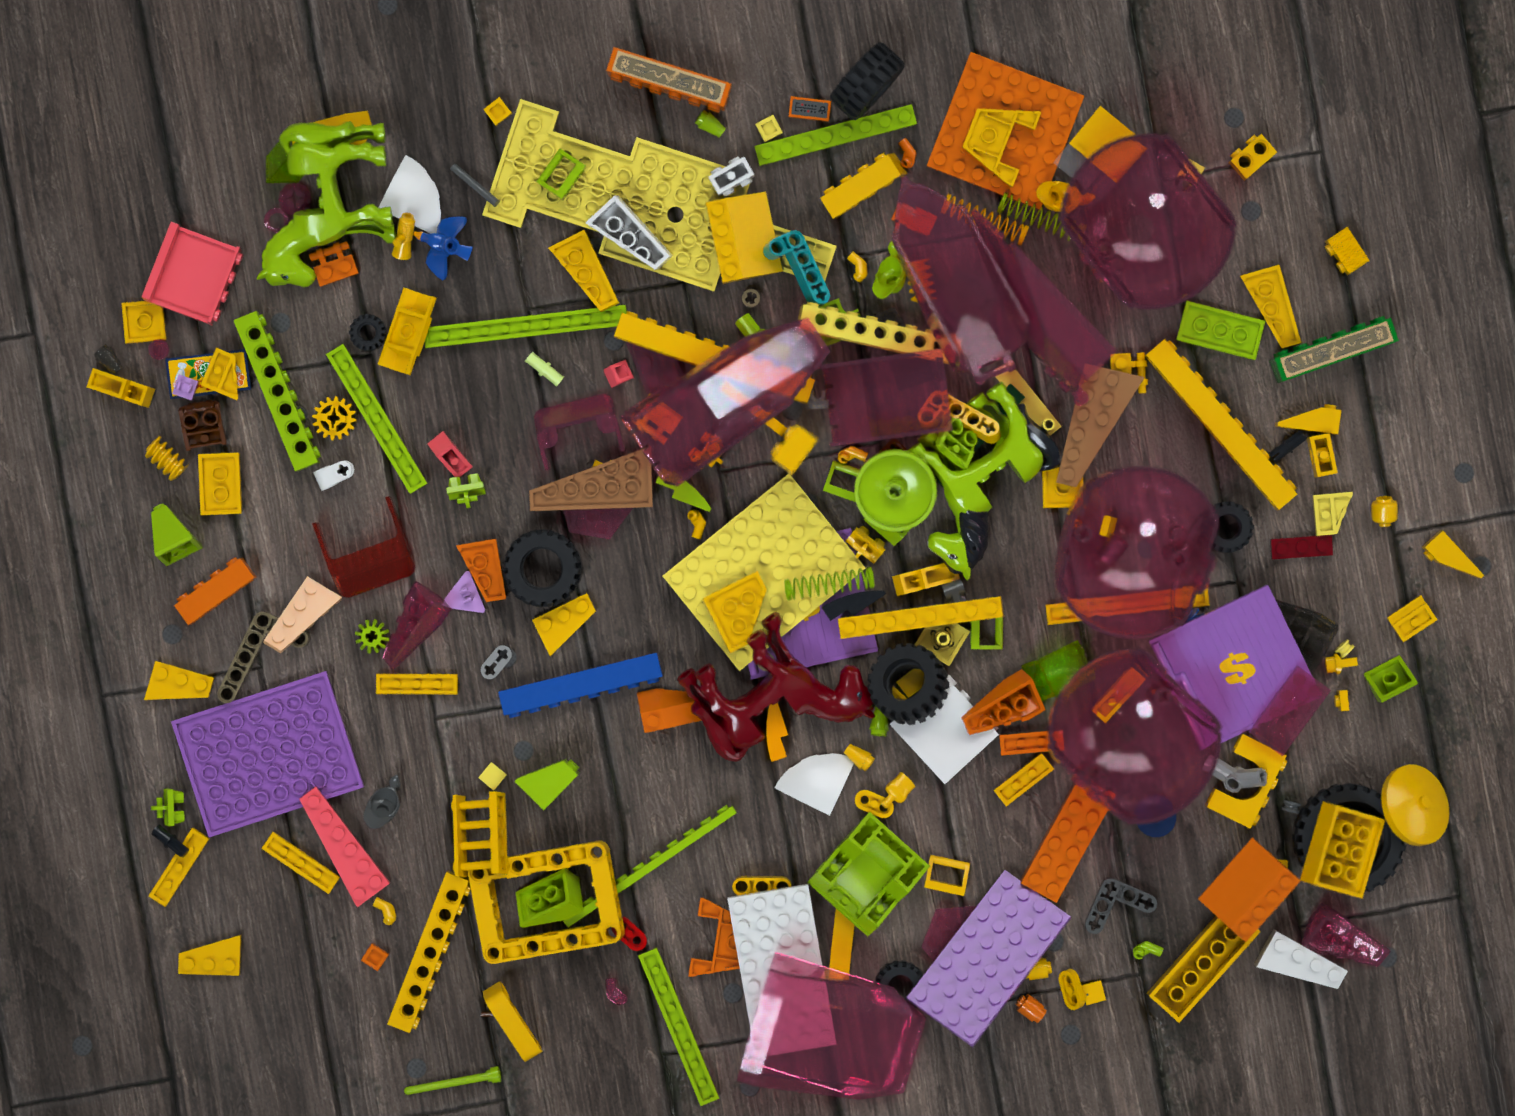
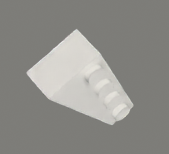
(1295, 960)

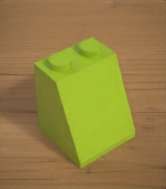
(548, 782)

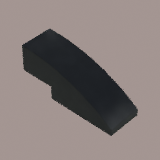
(852, 603)

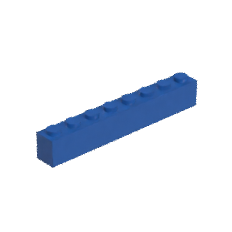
(580, 684)

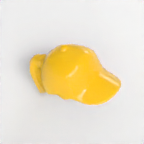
(1052, 194)

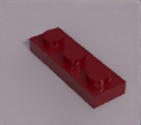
(1301, 547)

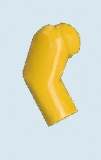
(860, 266)
(850, 453)
(698, 521)
(387, 909)

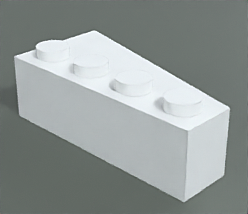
(624, 228)

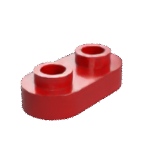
(630, 932)

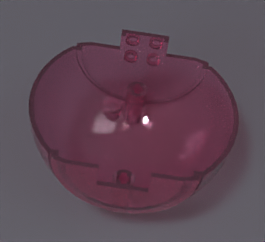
(1158, 235)
(1167, 558)
(1149, 753)

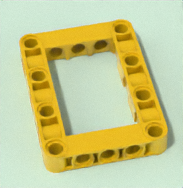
(552, 942)

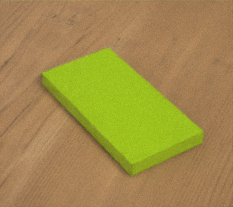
(1220, 330)

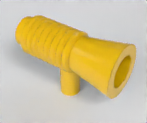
(404, 236)

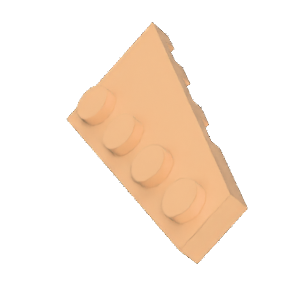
(301, 613)

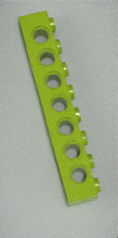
(244, 327)

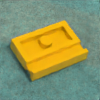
(1411, 618)

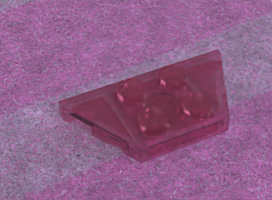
(596, 522)
(943, 927)

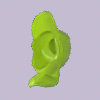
(890, 275)

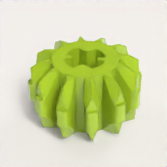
(380, 637)

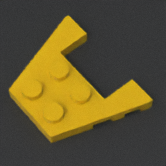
(990, 135)

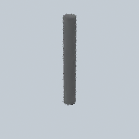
(475, 185)

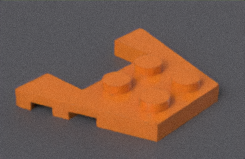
(725, 951)

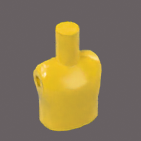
(898, 789)

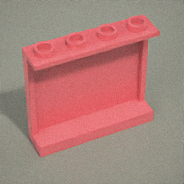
(192, 274)

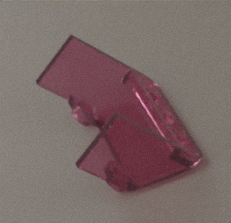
(595, 407)

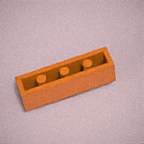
(215, 591)

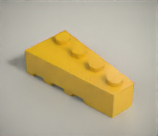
(863, 184)

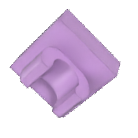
(185, 387)

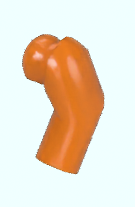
(909, 153)

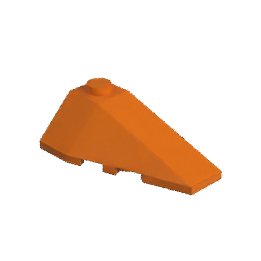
(1008, 702)

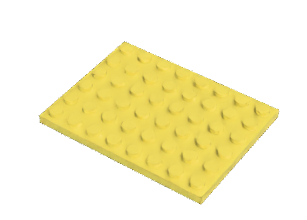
(782, 540)

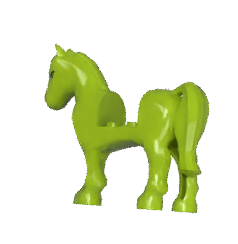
(321, 151)

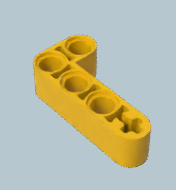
(968, 414)
(511, 1021)

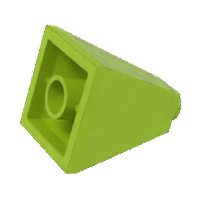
(171, 536)

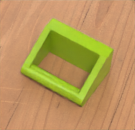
(570, 180)
(836, 490)
(975, 634)

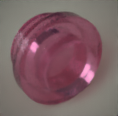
(158, 349)

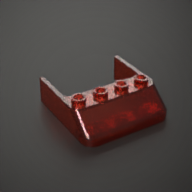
(372, 565)

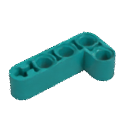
(800, 270)

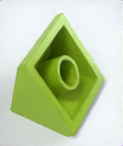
(1390, 679)

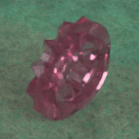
(301, 191)

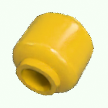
(1384, 511)

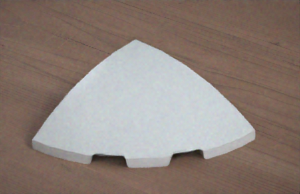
(414, 193)
(817, 780)

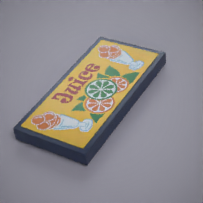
(195, 368)

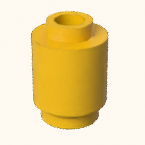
(1040, 970)

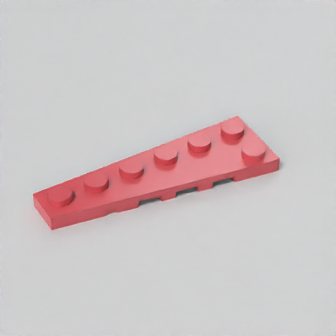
(349, 857)

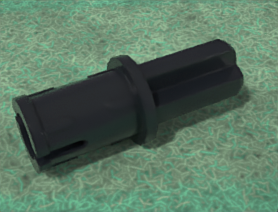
(1288, 445)
(169, 841)

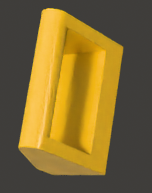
(943, 886)

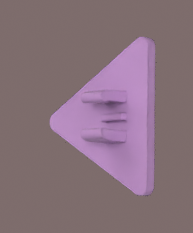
(465, 595)

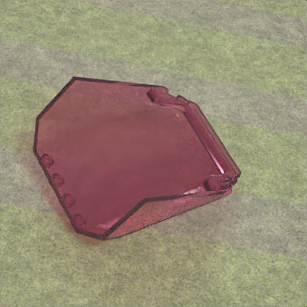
(830, 1034)

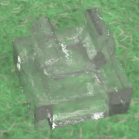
(818, 403)

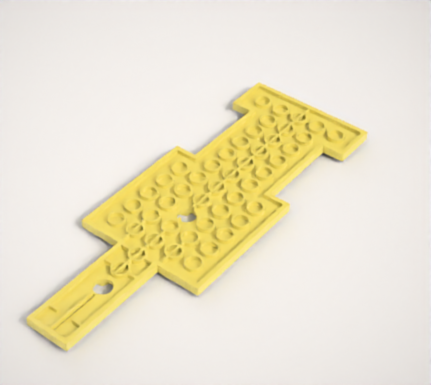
(647, 181)

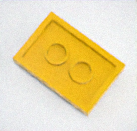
(220, 483)

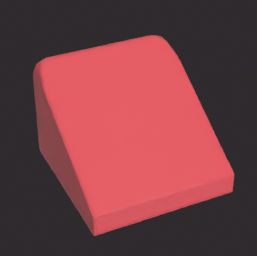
(618, 373)

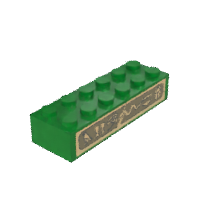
(1330, 351)

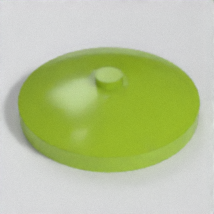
(895, 490)

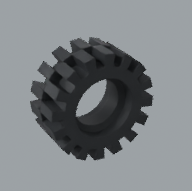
(356, 327)

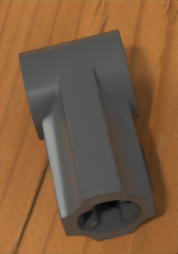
(954, 591)

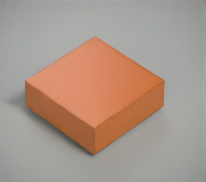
(375, 957)

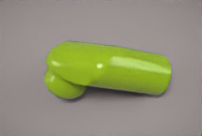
(1145, 948)

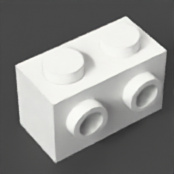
(733, 175)

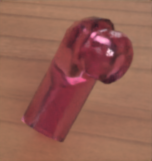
(614, 994)

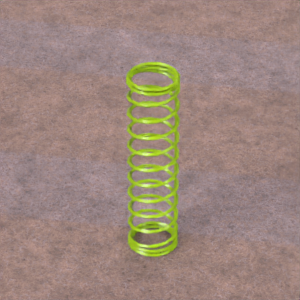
(1000, 209)
(869, 578)

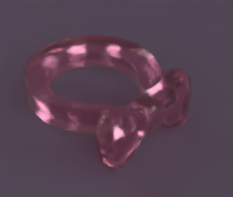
(271, 212)

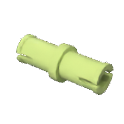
(544, 369)

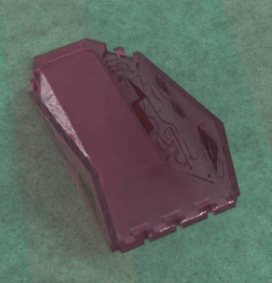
(724, 399)

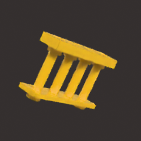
(498, 834)

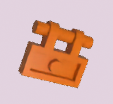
(334, 270)

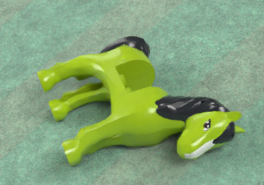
(1021, 445)

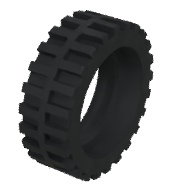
(1357, 795)

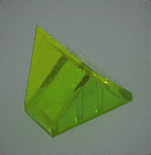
(277, 167)

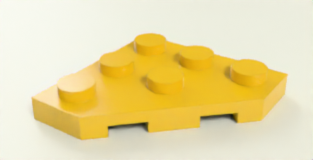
(736, 609)

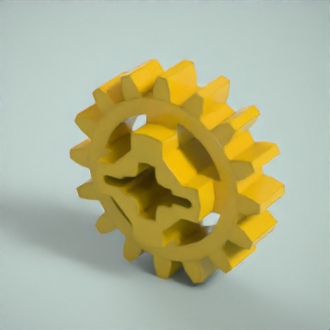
(333, 428)

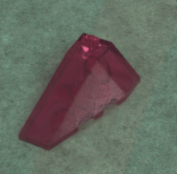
(420, 618)
(1337, 936)

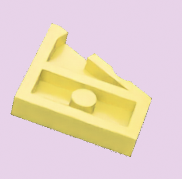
(1329, 512)

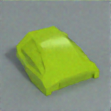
(957, 444)

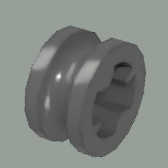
(1291, 806)

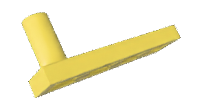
(1035, 408)

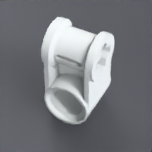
(331, 476)

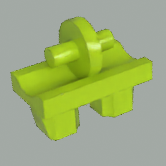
(465, 493)
(170, 816)

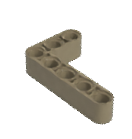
(253, 650)

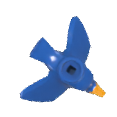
(444, 244)

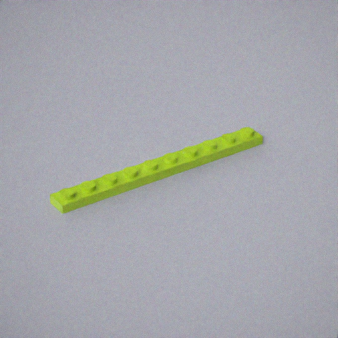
(523, 326)
(659, 858)

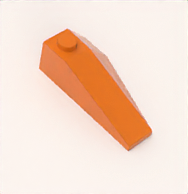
(665, 709)

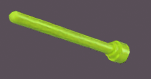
(492, 1075)

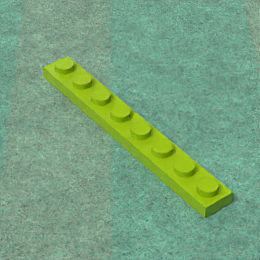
(835, 135)
(376, 418)
(678, 1026)

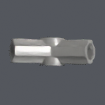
(1238, 777)

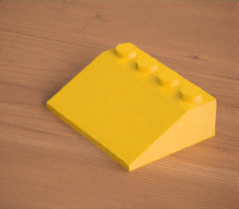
(740, 232)
(1342, 850)

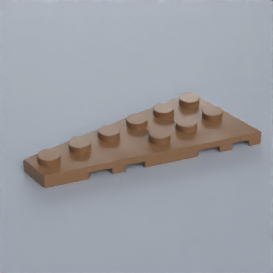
(1092, 423)
(614, 484)

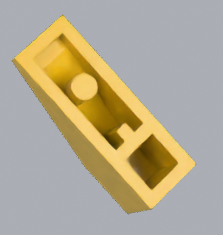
(1319, 420)
(1446, 552)

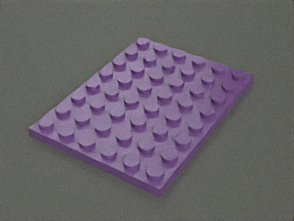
(266, 753)

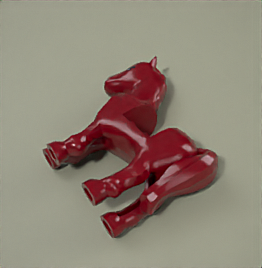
(732, 721)

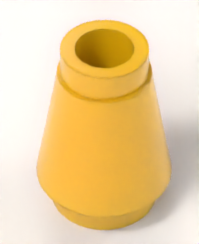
(859, 757)

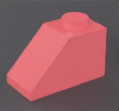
(449, 455)

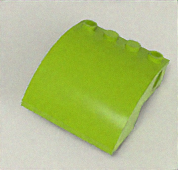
(868, 874)

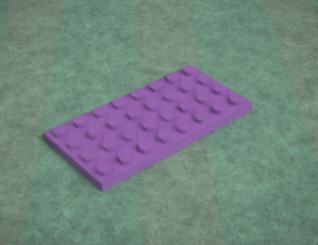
(988, 958)

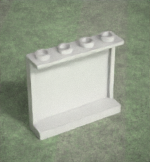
(943, 738)

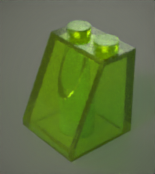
(1055, 668)

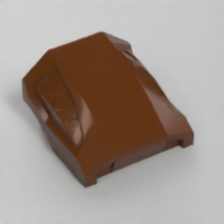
(202, 424)

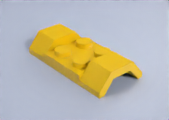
(407, 331)

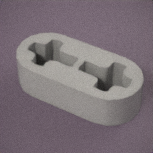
(500, 665)

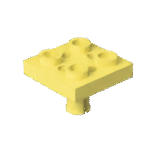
(942, 638)

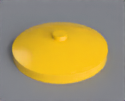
(1415, 805)

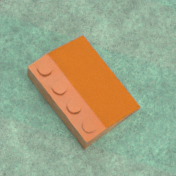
(1249, 889)

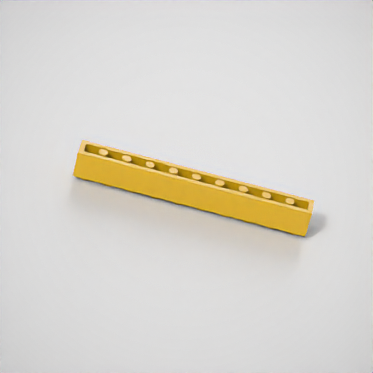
(677, 345)
(1221, 425)

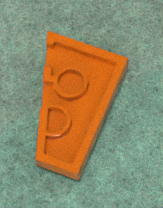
(485, 566)

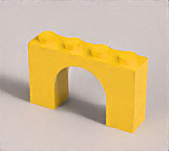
(1246, 810)

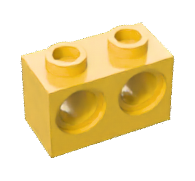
(1255, 160)

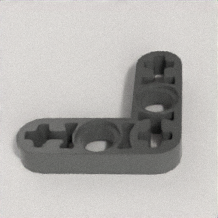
(1116, 895)

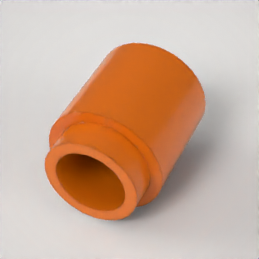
(1030, 1008)

